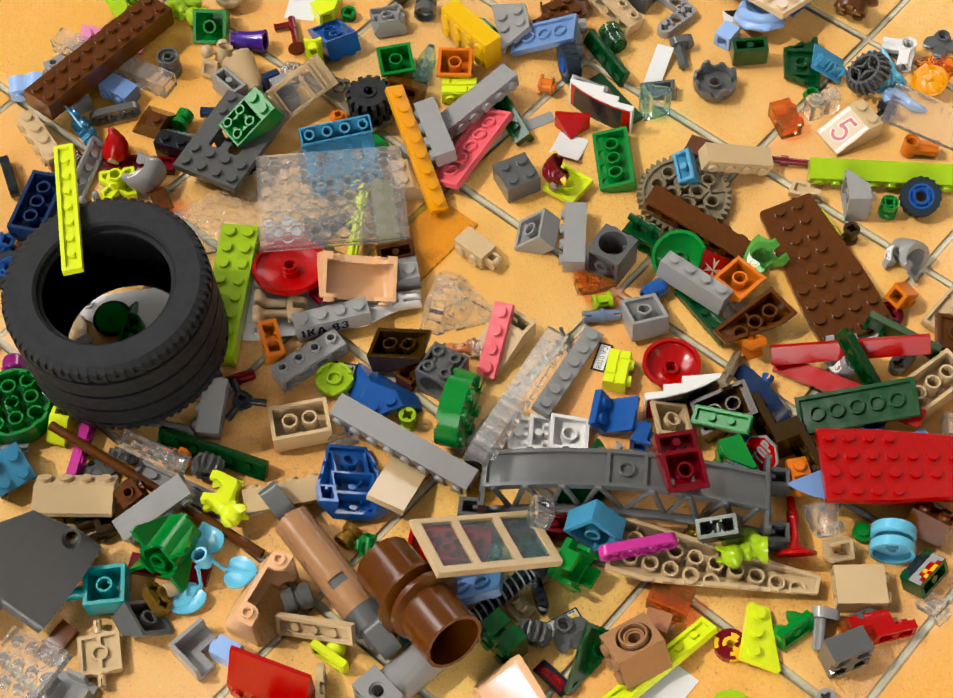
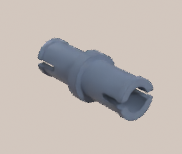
(601, 315)

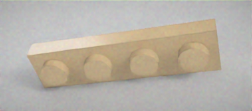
(315, 627)

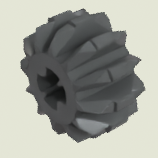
(204, 464)
(538, 632)

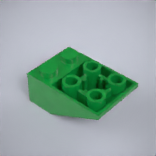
(251, 117)

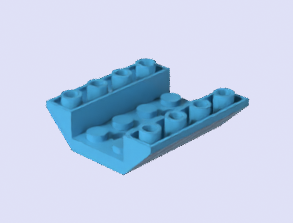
(338, 135)

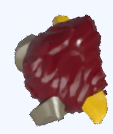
(554, 173)

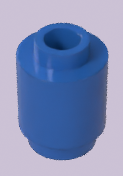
(656, 286)

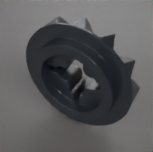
(540, 597)

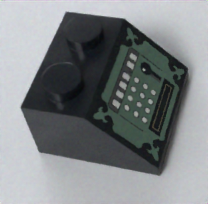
(171, 142)

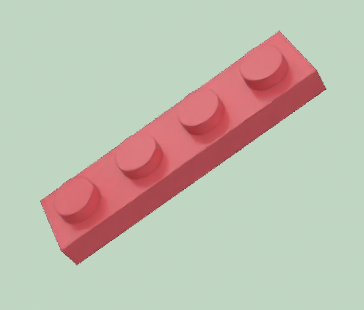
(495, 340)

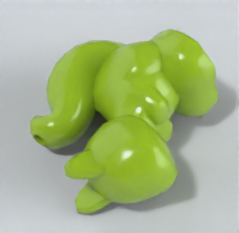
(184, 9)
(750, 547)

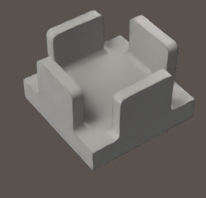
(71, 685)

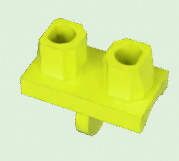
(313, 47)

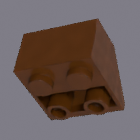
(931, 522)

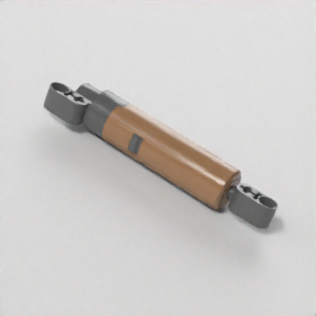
(329, 570)

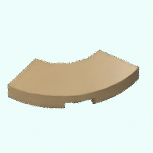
(321, 681)

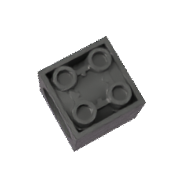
(607, 241)
(436, 368)

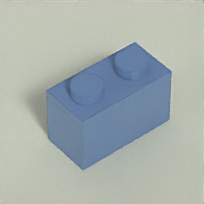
(118, 89)

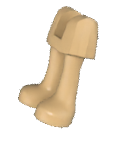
(293, 304)

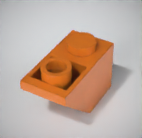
(798, 468)

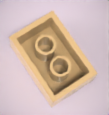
(300, 424)

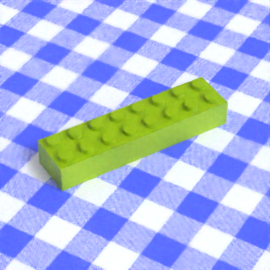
(235, 280)

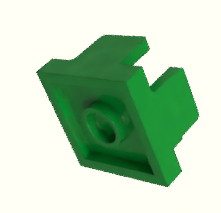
(576, 566)

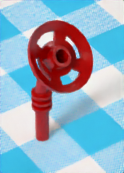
(795, 547)

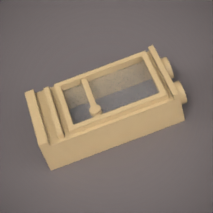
(302, 86)

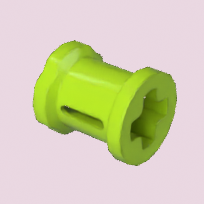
(602, 300)
(408, 418)

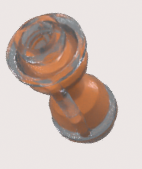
(469, 347)

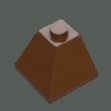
(152, 121)

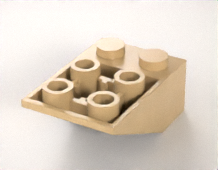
(520, 333)

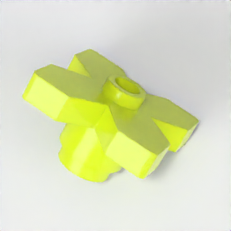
(115, 185)

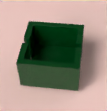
(502, 641)

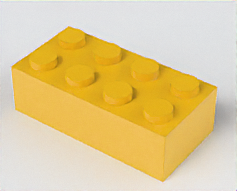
(471, 32)

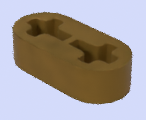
(156, 599)

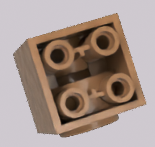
(635, 651)

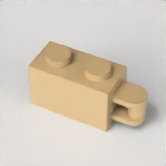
(477, 249)

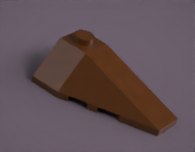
(760, 315)

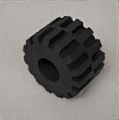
(369, 97)

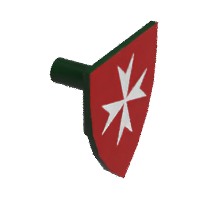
(712, 263)

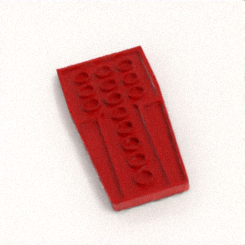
(884, 466)

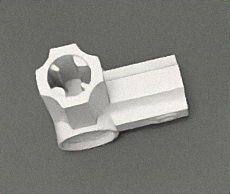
(905, 48)

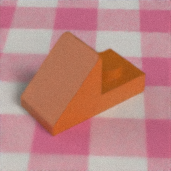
(751, 346)

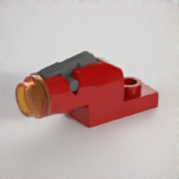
(878, 625)

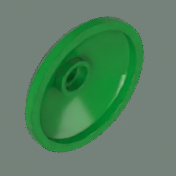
(681, 243)

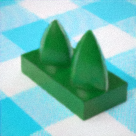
(798, 626)

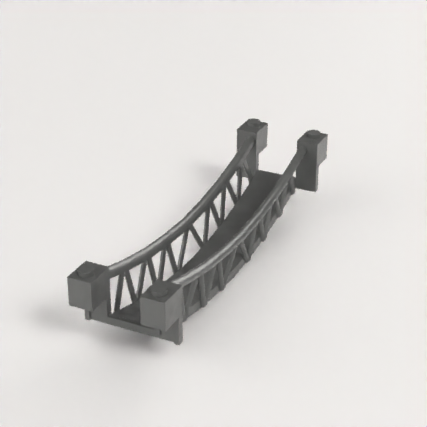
(628, 471)

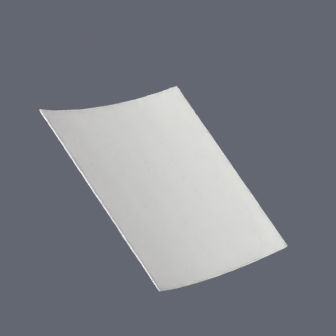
(568, 147)

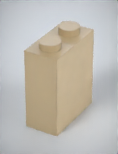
(860, 587)

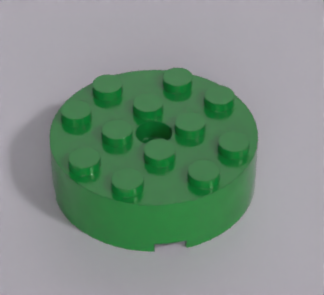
(22, 407)
(458, 408)

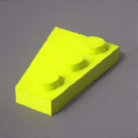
(758, 639)

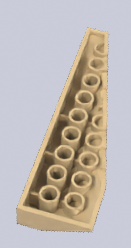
(696, 565)

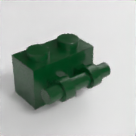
(644, 232)

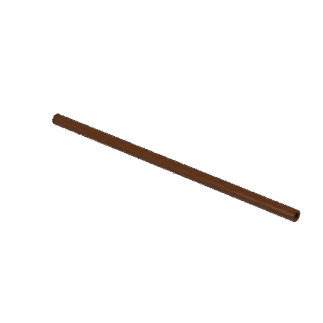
(130, 473)

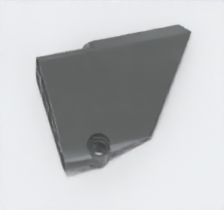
(40, 566)

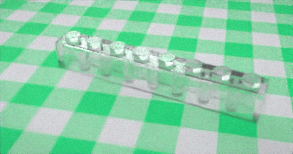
(144, 74)

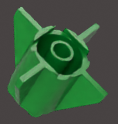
(167, 547)

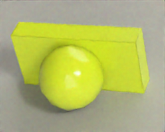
(331, 654)

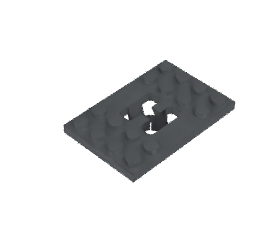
(218, 164)

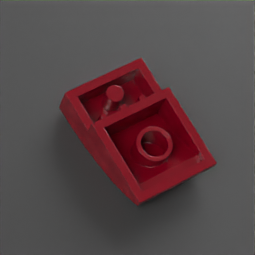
(680, 461)

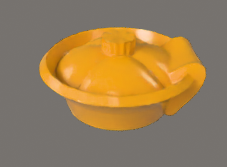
(929, 79)

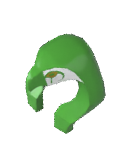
(761, 254)

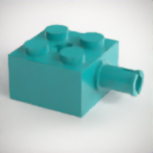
(104, 588)

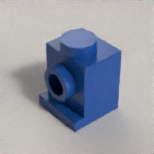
(641, 436)

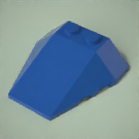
(345, 482)

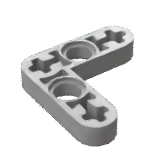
(678, 13)

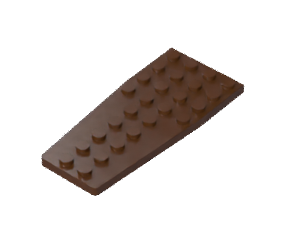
(821, 269)

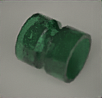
(613, 36)

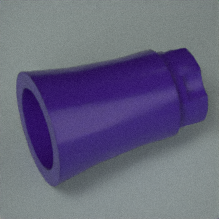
(253, 40)

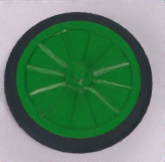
(110, 317)

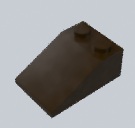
(397, 348)
(731, 398)

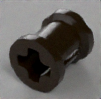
(850, 233)

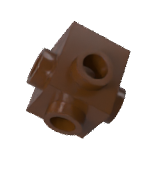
(131, 492)

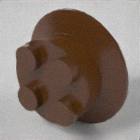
(854, 8)

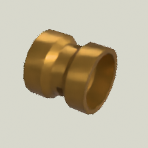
(348, 535)

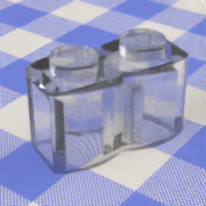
(822, 103)

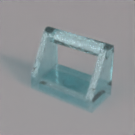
(425, 65)
(647, 94)

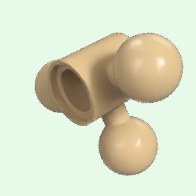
(223, 49)

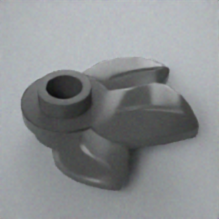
(939, 43)
(571, 635)

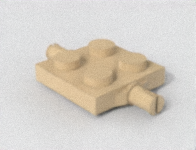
(100, 653)

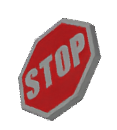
(760, 446)

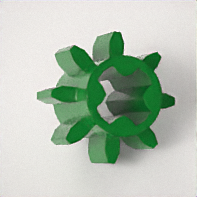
(365, 543)

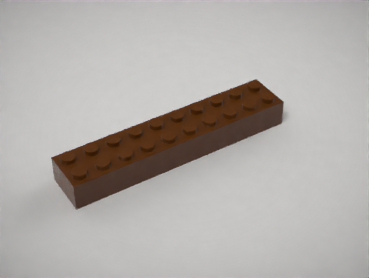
(98, 57)

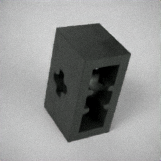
(719, 528)

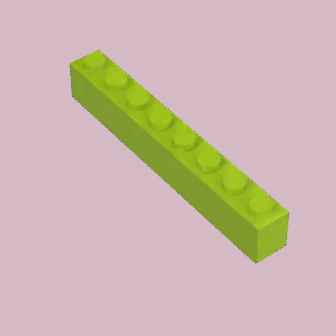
(878, 173)

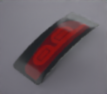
(551, 677)

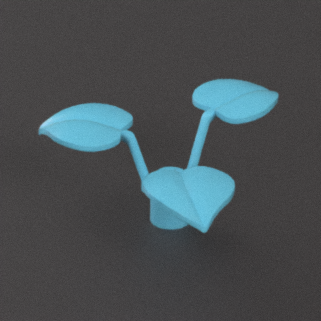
(238, 574)

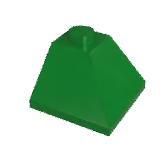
(210, 25)

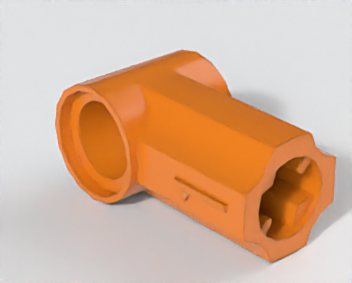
(914, 145)

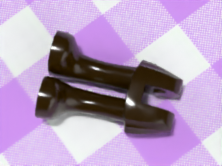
(103, 528)

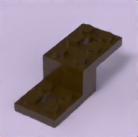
(788, 435)

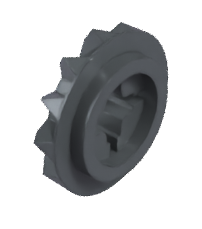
(123, 455)

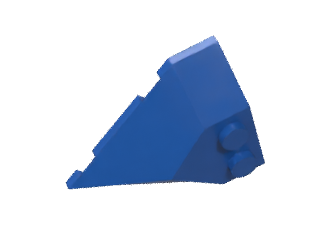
(381, 393)

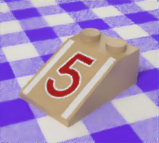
(851, 128)

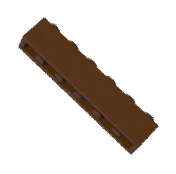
(689, 217)

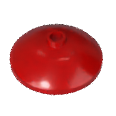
(673, 355)

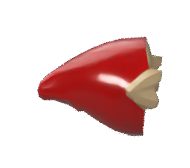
(115, 147)

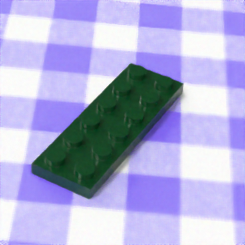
(860, 405)

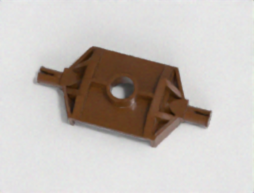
(553, 9)

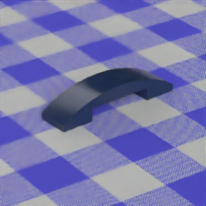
(757, 384)

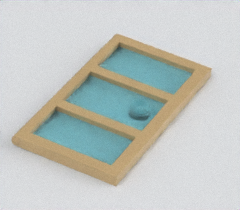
(484, 544)

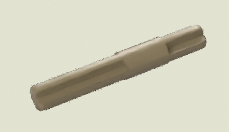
(730, 369)

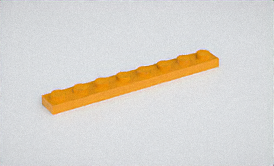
(416, 149)

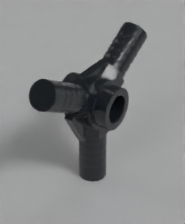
(242, 400)

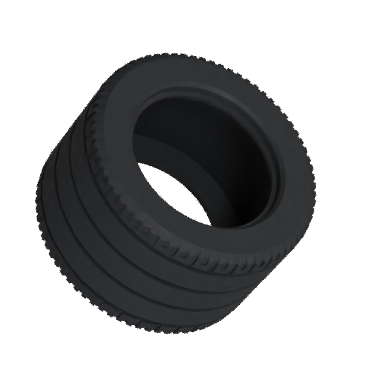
(132, 378)

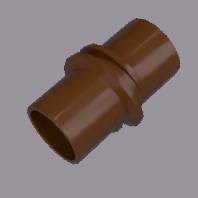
(418, 603)

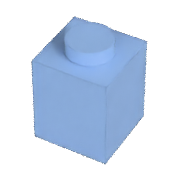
(725, 34)
(220, 649)

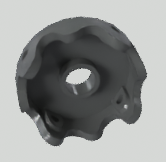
(717, 73)

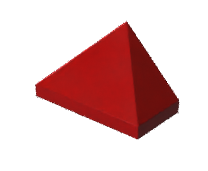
(572, 123)

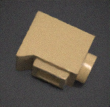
(847, 549)

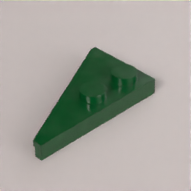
(587, 656)

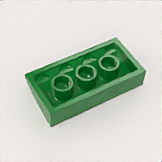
(614, 160)

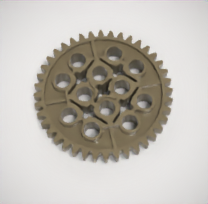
(715, 193)

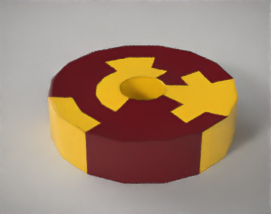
(720, 646)

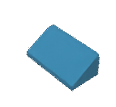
(686, 167)

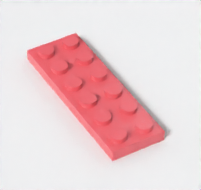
(472, 147)

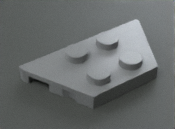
(511, 23)

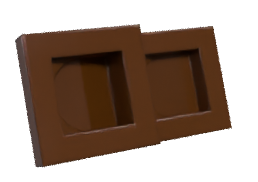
(63, 634)

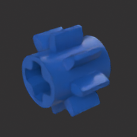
(7, 242)

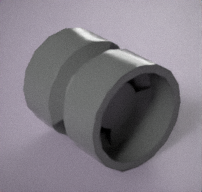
(425, 10)
(169, 59)
(297, 598)

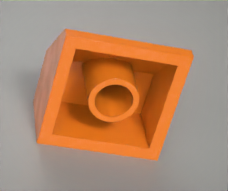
(455, 62)
(740, 277)

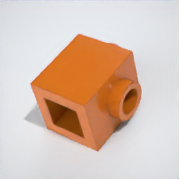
(902, 295)

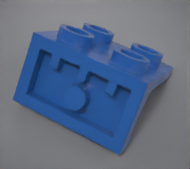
(613, 415)

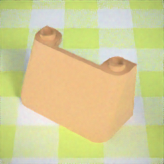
(356, 277)
(273, 571)
(509, 681)

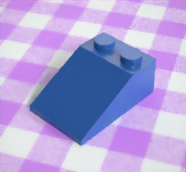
(337, 39)

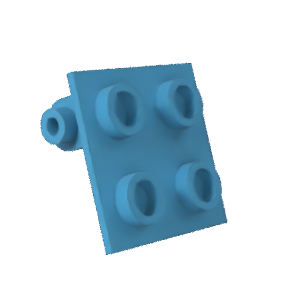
(827, 63)
(81, 126)

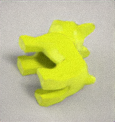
(225, 499)

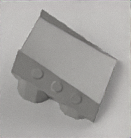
(388, 21)

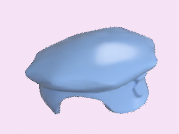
(755, 18)

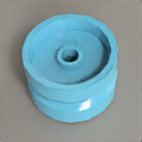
(893, 541)

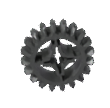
(868, 73)

